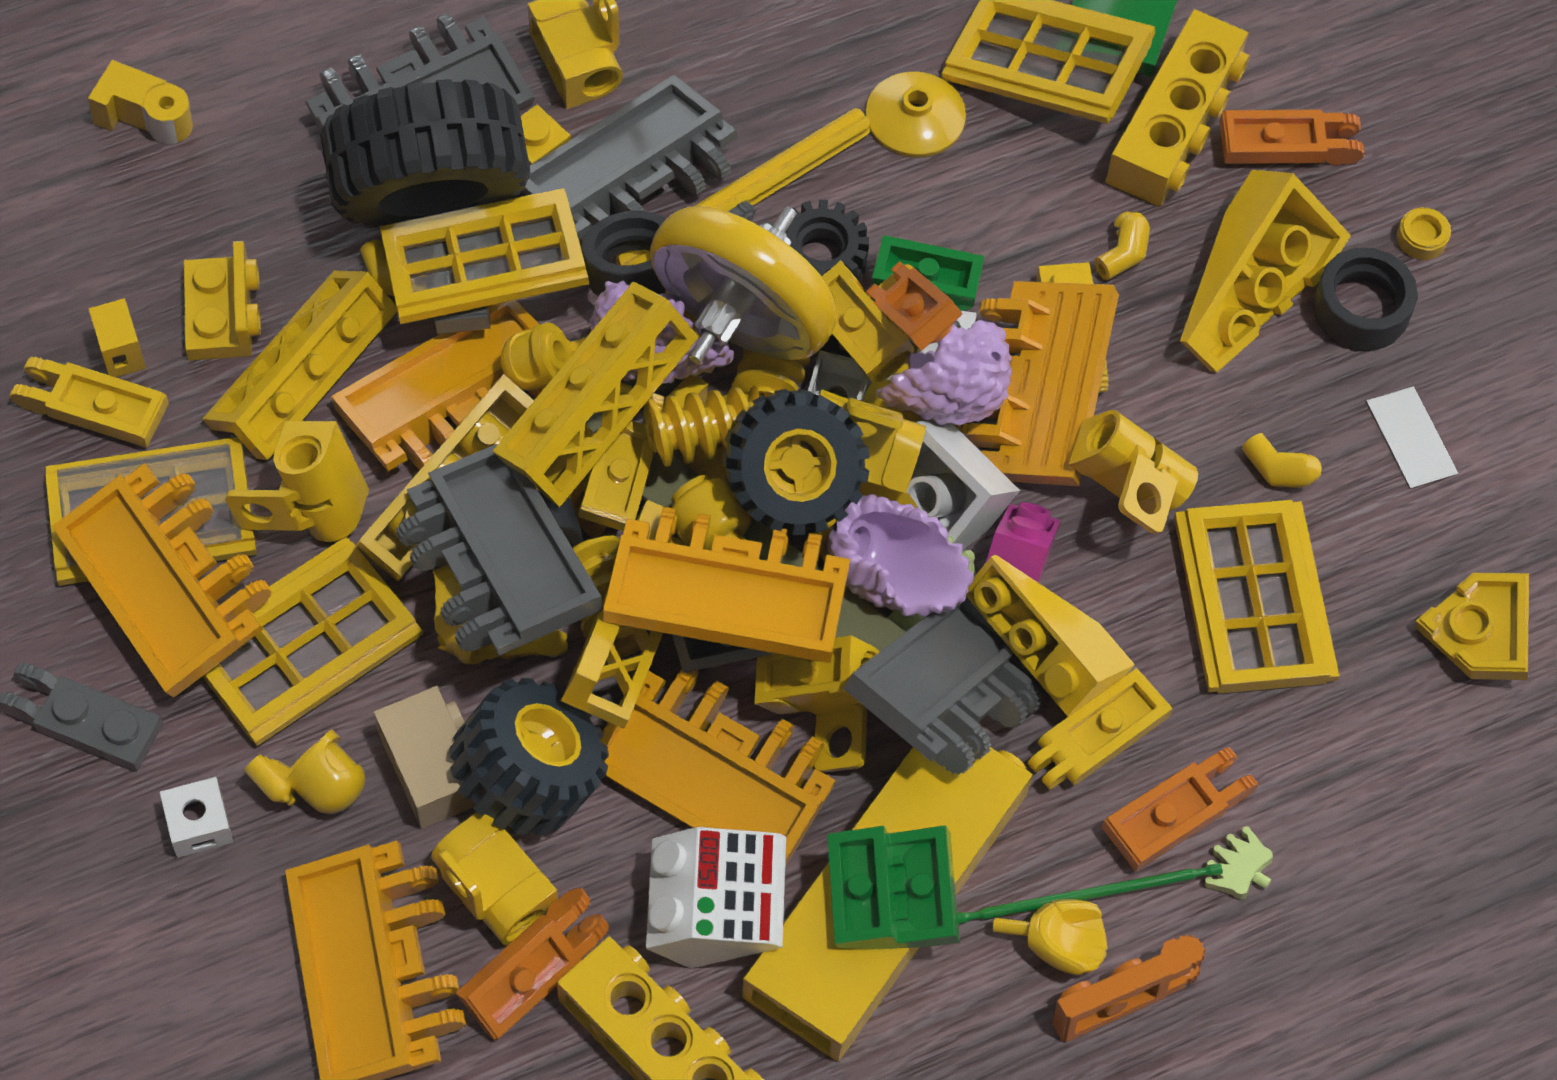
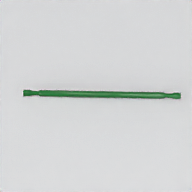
(1092, 892)

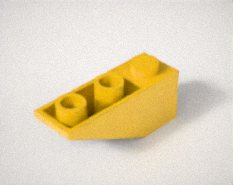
(1050, 636)

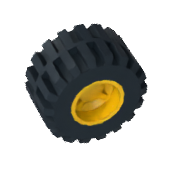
(795, 461)
(528, 757)

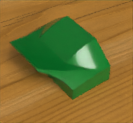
(950, 270)

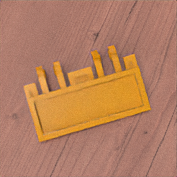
(1053, 381)
(419, 389)
(152, 573)
(728, 590)
(709, 775)
(357, 955)

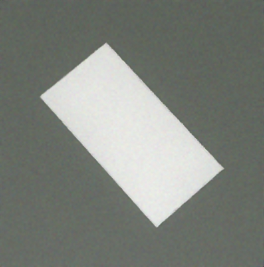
(1412, 437)

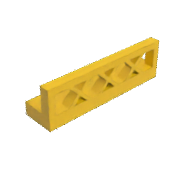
(303, 360)
(591, 385)
(600, 648)

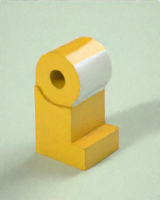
(142, 102)

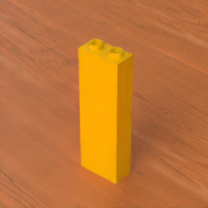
(834, 991)

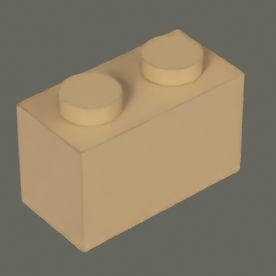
(418, 743)

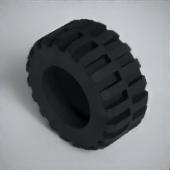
(424, 151)

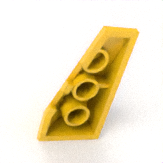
(1263, 256)

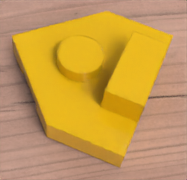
(1483, 626)

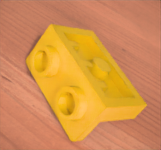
(220, 306)

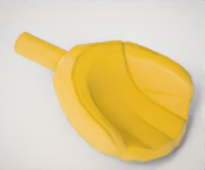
(1063, 935)

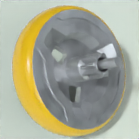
(743, 283)

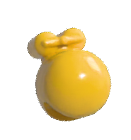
(536, 355)
(321, 776)

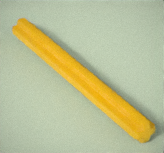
(780, 169)

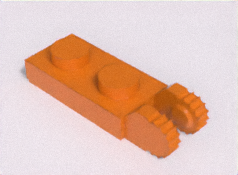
(1290, 137)
(916, 306)
(1175, 809)
(532, 964)
(1128, 988)

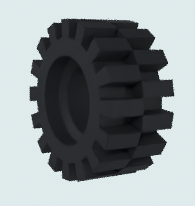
(834, 227)

